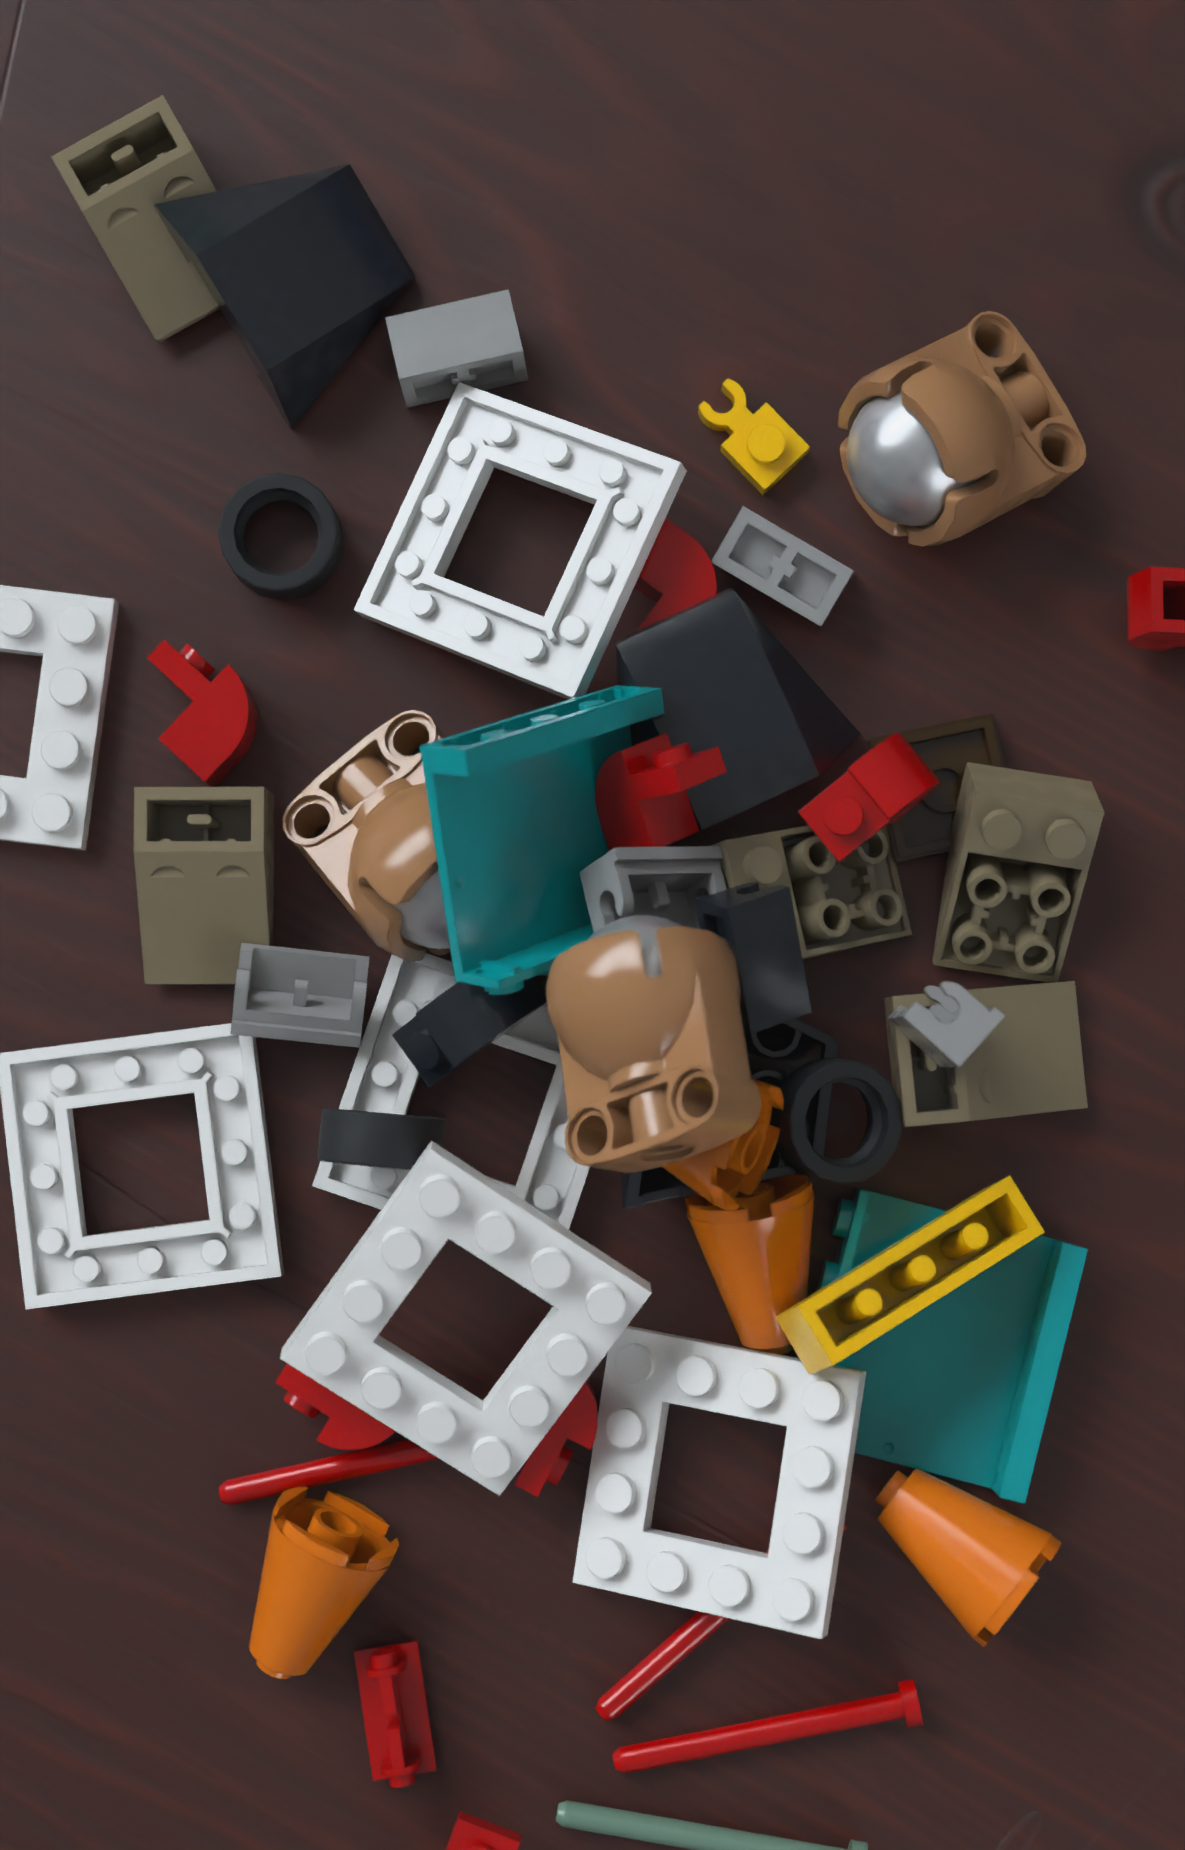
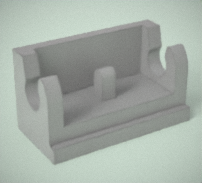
(454, 343)
(782, 566)
(651, 883)
(300, 995)
(949, 1028)

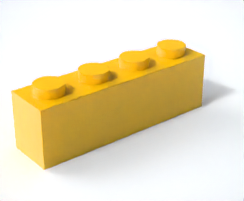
(909, 1275)

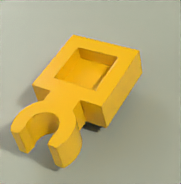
(758, 443)

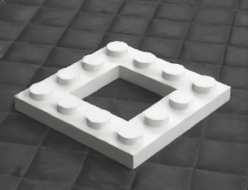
(487, 432)
(77, 648)
(386, 1081)
(37, 1102)
(487, 1437)
(621, 1552)

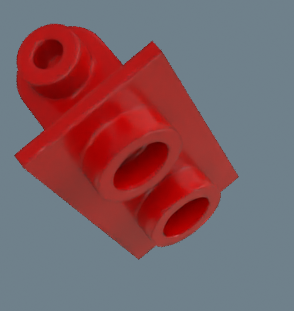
(395, 1712)

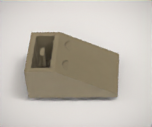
(116, 182)
(1015, 871)
(202, 879)
(832, 901)
(1019, 1069)

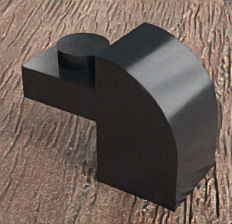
(462, 1024)

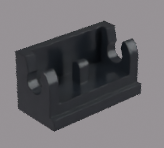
(766, 951)

